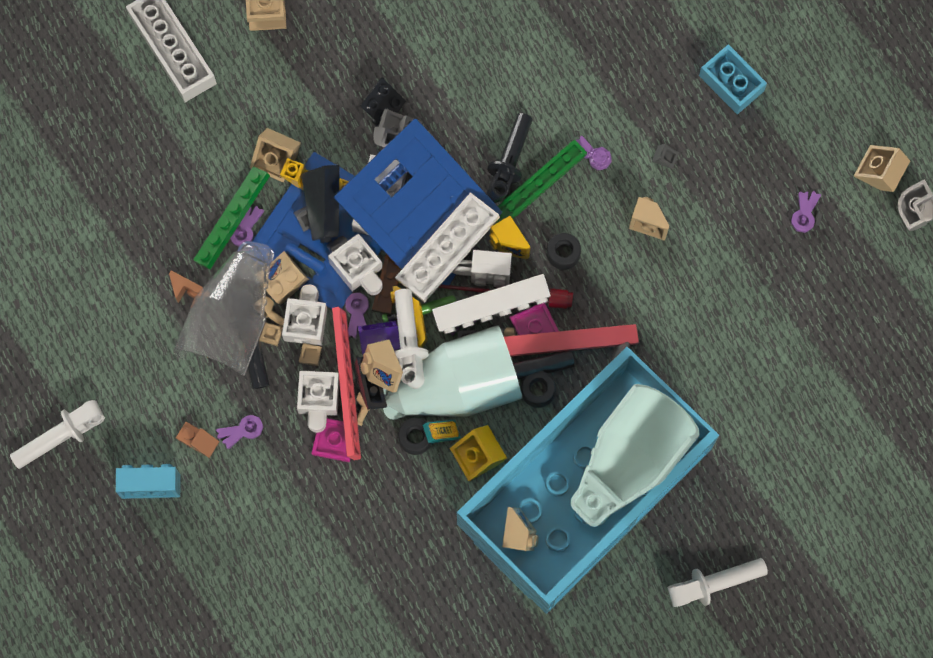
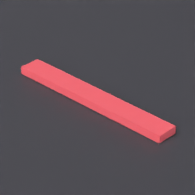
(571, 340)
(346, 384)

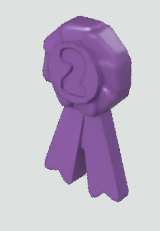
(598, 157)
(803, 219)
(243, 232)
(356, 305)
(249, 427)

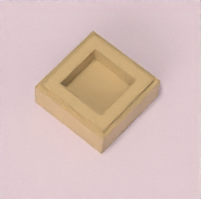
(271, 334)
(310, 354)

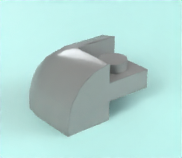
(390, 126)
(916, 206)

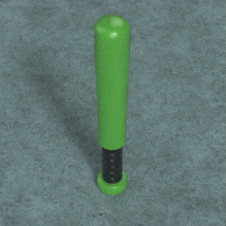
(426, 307)

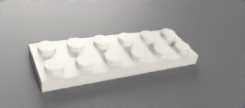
(447, 247)

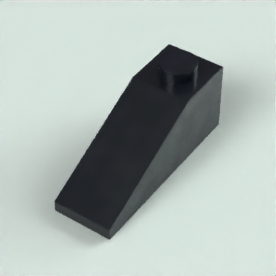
(371, 393)

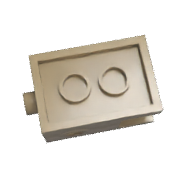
(266, 14)

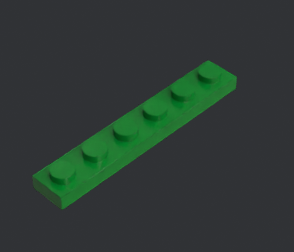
(542, 180)
(231, 218)

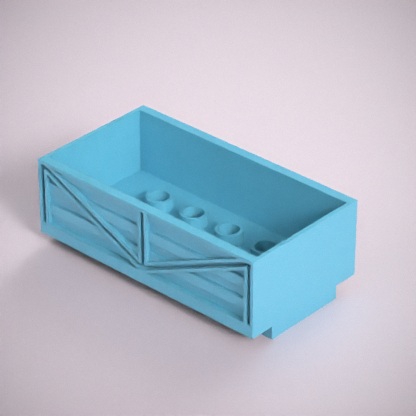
(548, 475)

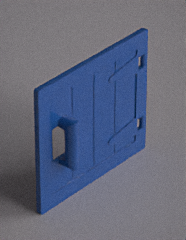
(418, 208)
(285, 234)

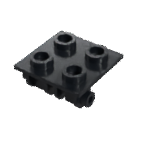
(382, 97)

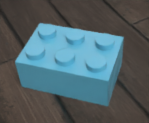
(732, 79)
(147, 481)

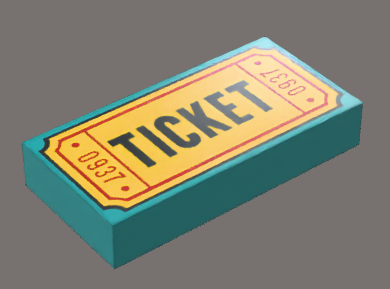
(441, 431)

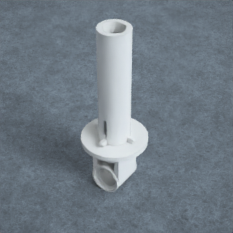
(409, 355)
(73, 426)
(701, 587)

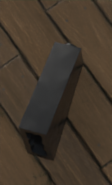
(323, 210)

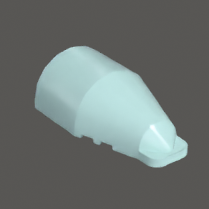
(460, 379)
(633, 452)

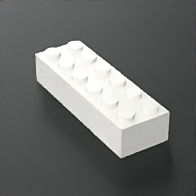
(172, 47)
(490, 303)

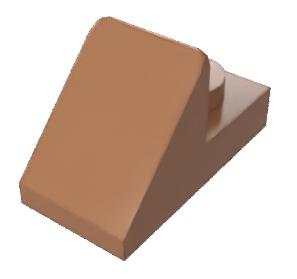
(182, 284)
(197, 439)

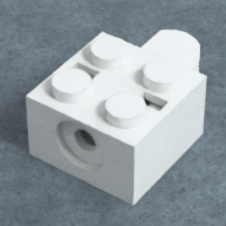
(355, 267)
(486, 268)
(306, 318)
(320, 397)

